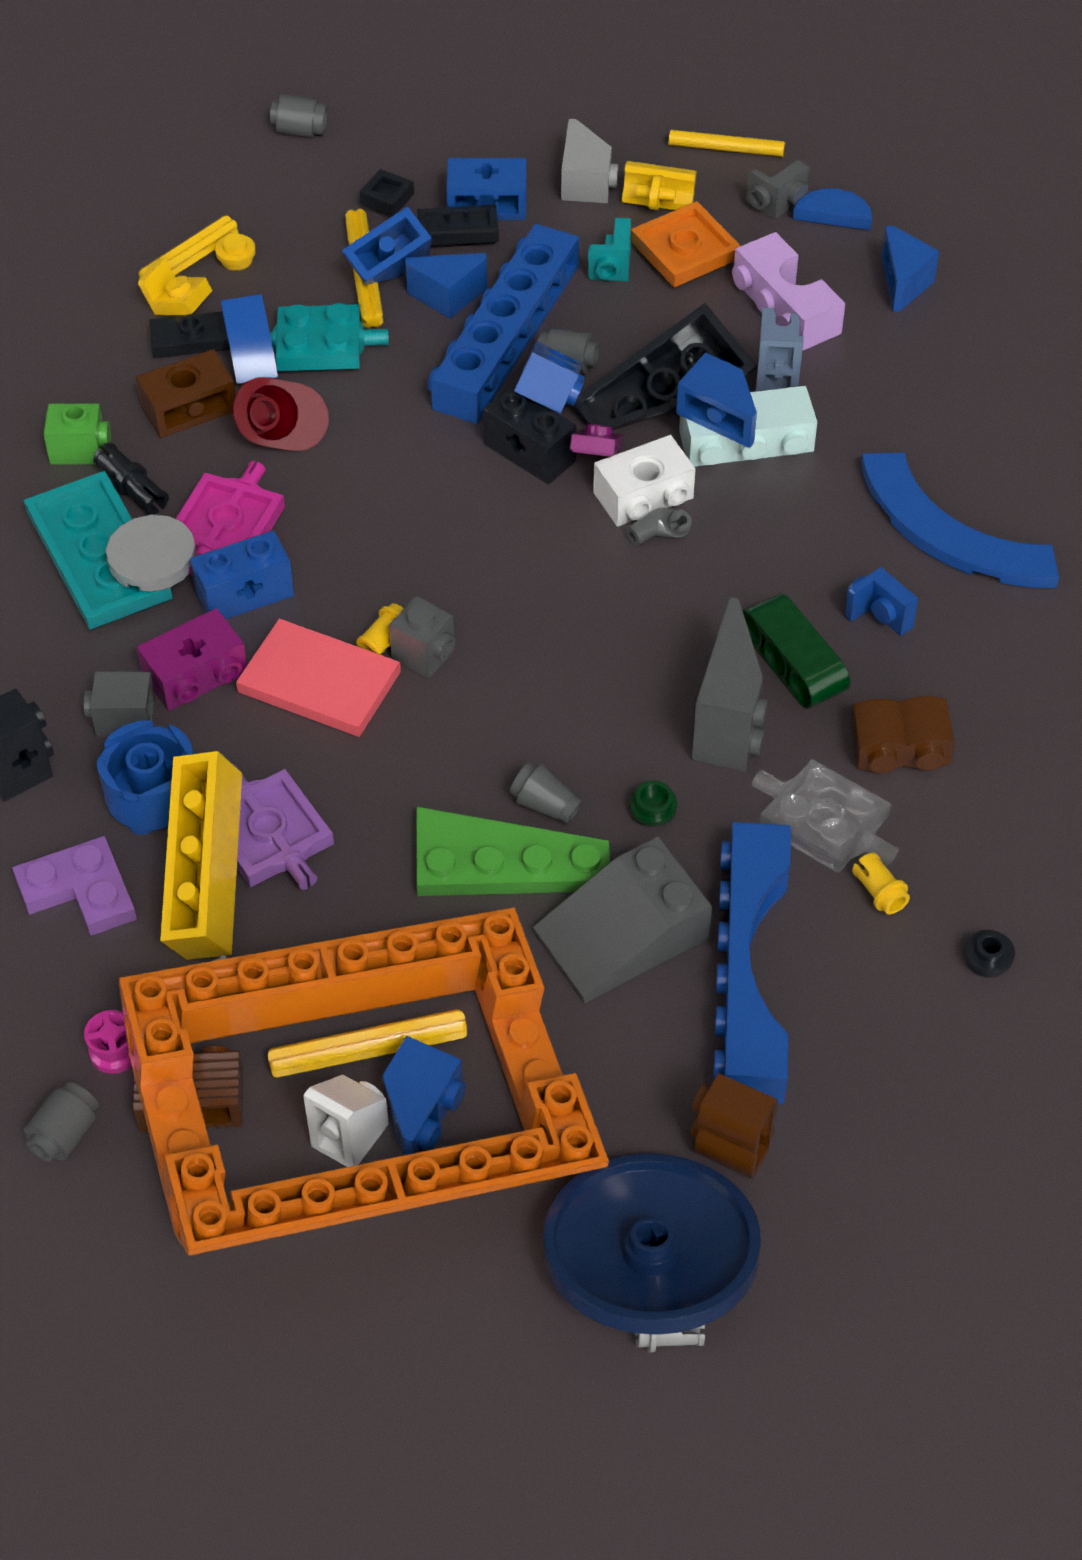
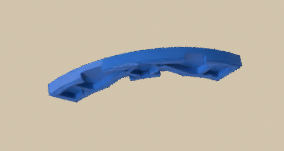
(945, 537)

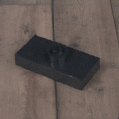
(460, 224)
(188, 334)

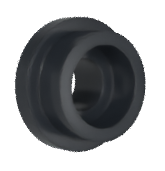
(989, 964)

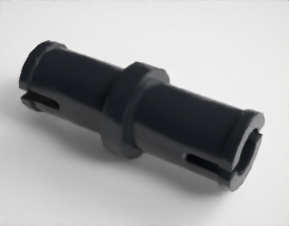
(131, 478)

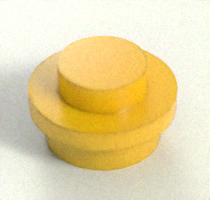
(235, 251)

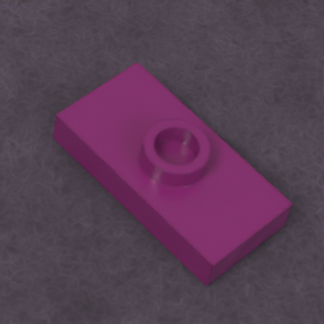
(597, 440)

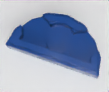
(835, 208)

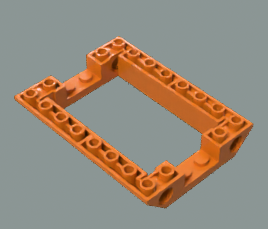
(336, 978)

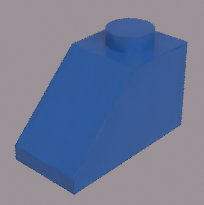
(383, 250)
(718, 399)

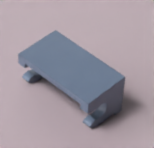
(778, 352)

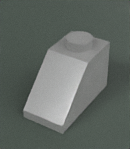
(586, 166)

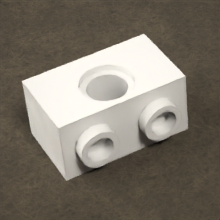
(644, 480)

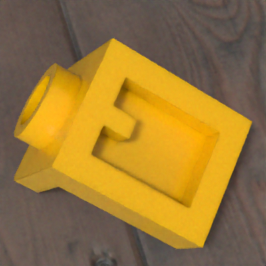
(172, 294)

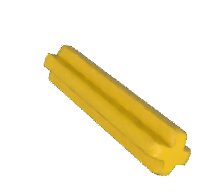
(196, 246)

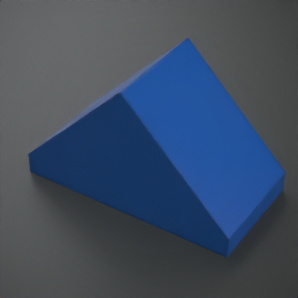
(907, 266)
(446, 281)

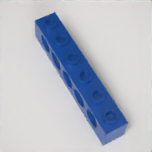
(504, 323)

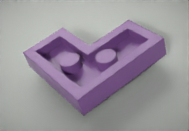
(78, 873)

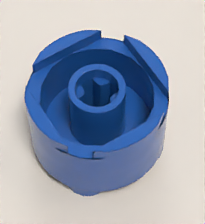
(138, 773)

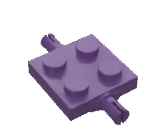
(278, 831)

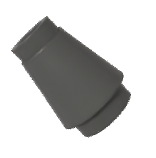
(545, 793)

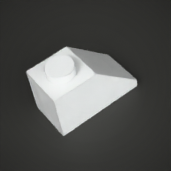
(345, 1118)

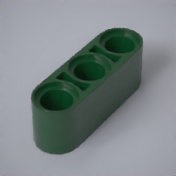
(796, 651)

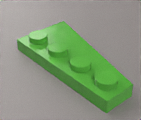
(497, 857)

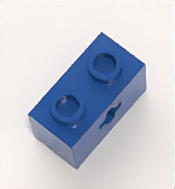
(487, 183)
(243, 575)

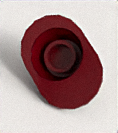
(280, 414)

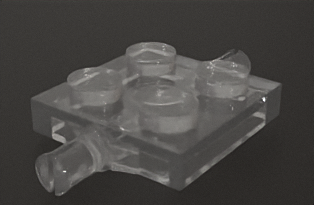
(827, 815)

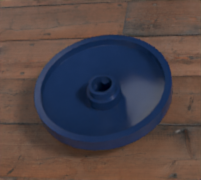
(652, 1244)

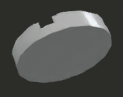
(151, 552)

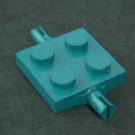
(322, 337)

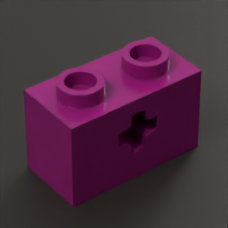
(192, 659)

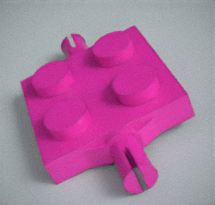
(230, 509)

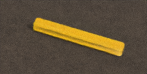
(367, 295)
(365, 1043)

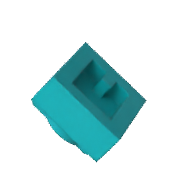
(612, 260)

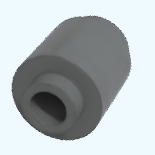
(299, 115)
(574, 344)
(61, 1122)

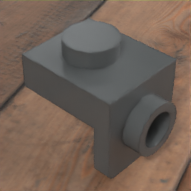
(780, 192)

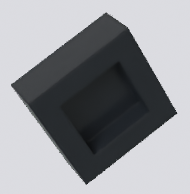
(387, 192)

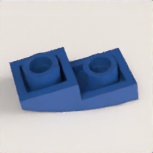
(248, 338)

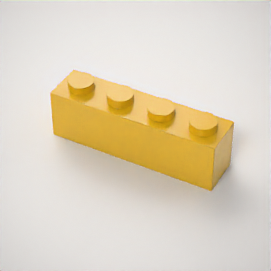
(201, 856)

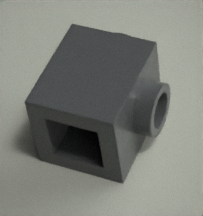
(422, 637)
(119, 700)

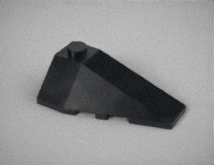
(650, 378)

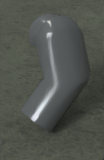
(661, 523)

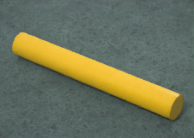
(726, 143)

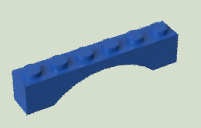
(758, 878)

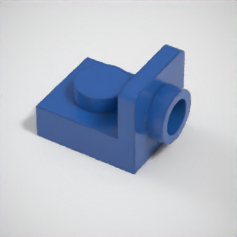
(884, 597)

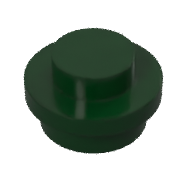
(653, 803)

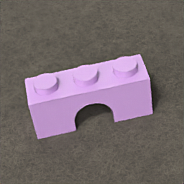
(768, 276)

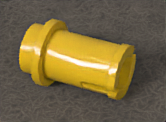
(378, 634)
(888, 893)

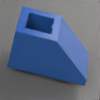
(419, 1092)

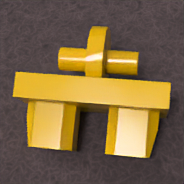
(658, 186)

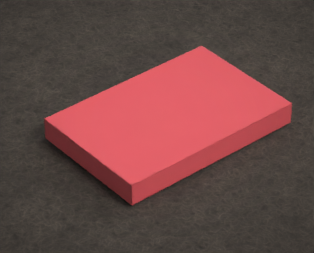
(318, 677)

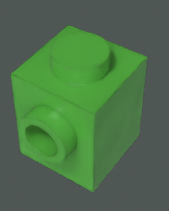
(75, 433)

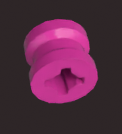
(104, 1031)

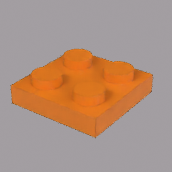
(685, 244)

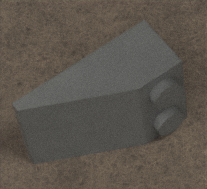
(730, 698)
(625, 921)

